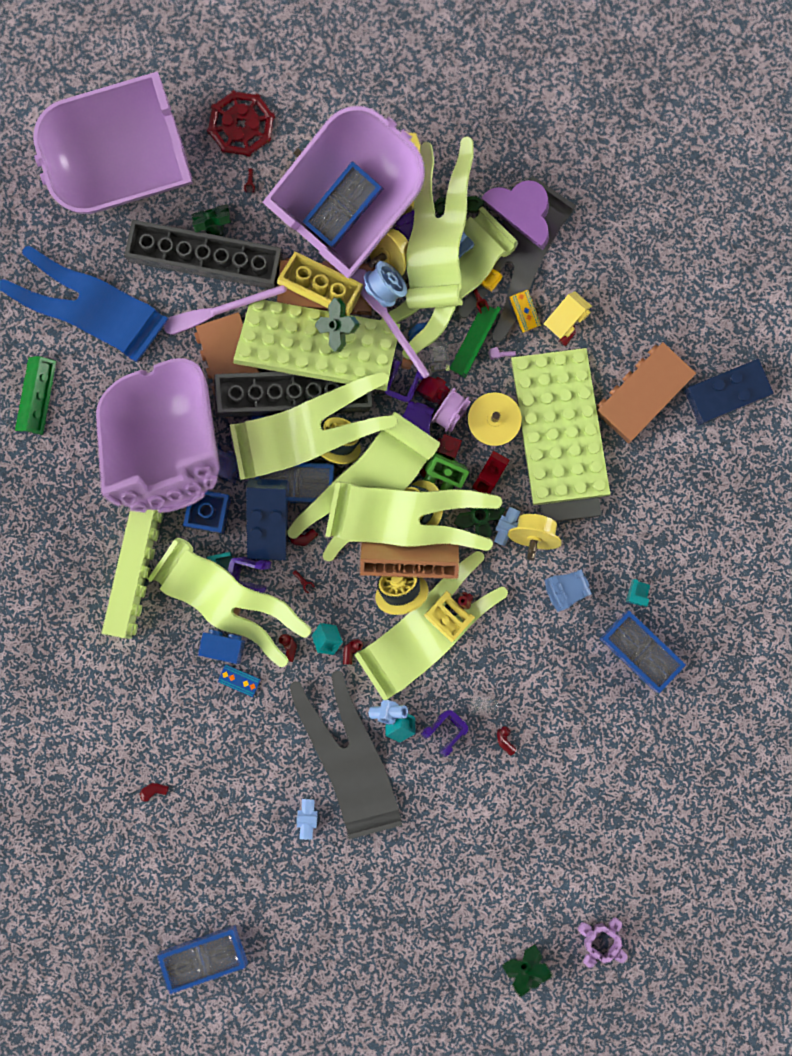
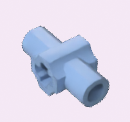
(505, 524)
(388, 712)
(307, 819)

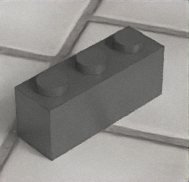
(572, 509)

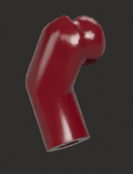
(304, 540)
(290, 646)

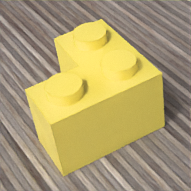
(570, 311)

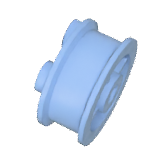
(385, 284)

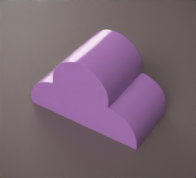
(523, 209)

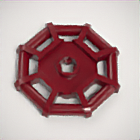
(236, 113)

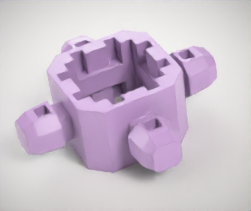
(615, 950)

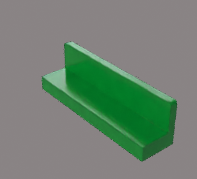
(474, 341)
(35, 395)

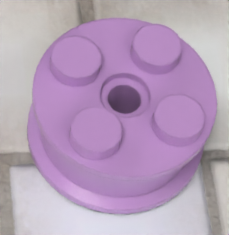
(451, 410)

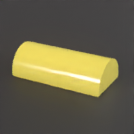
(319, 282)

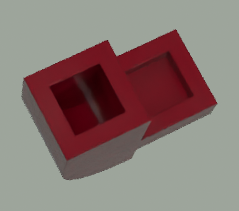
(491, 473)

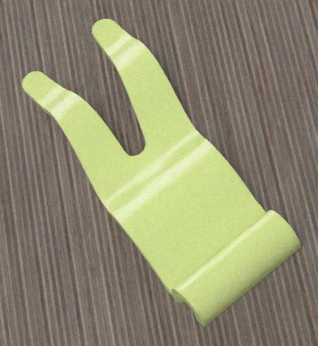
(435, 241)
(490, 243)
(297, 434)
(388, 463)
(394, 516)
(216, 595)
(415, 642)

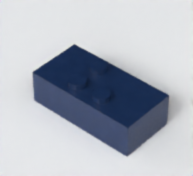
(728, 392)
(267, 519)

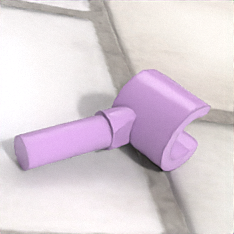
(494, 353)

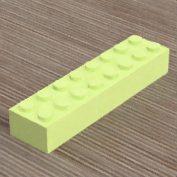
(131, 573)

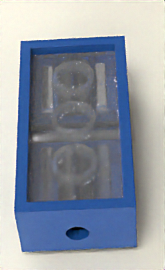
(343, 204)
(304, 481)
(642, 651)
(202, 959)

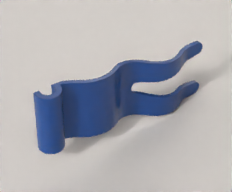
(98, 310)

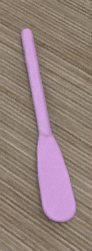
(359, 276)
(193, 318)

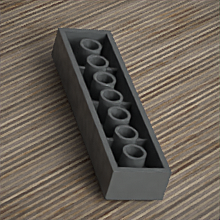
(203, 254)
(273, 393)

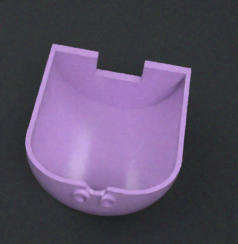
(111, 146)
(379, 150)
(157, 438)

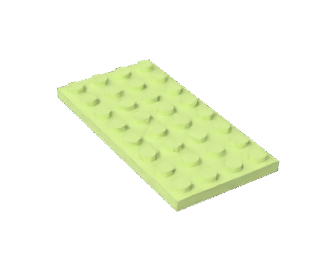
(287, 341)
(560, 426)

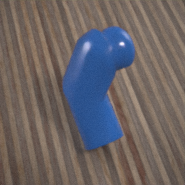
(416, 329)

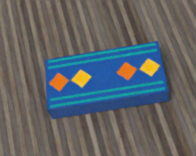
(239, 680)

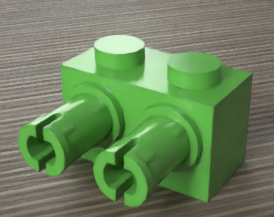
(445, 469)

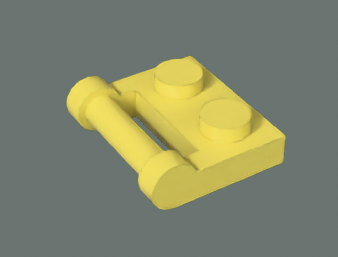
(445, 620)

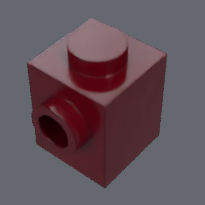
(433, 390)
(449, 446)

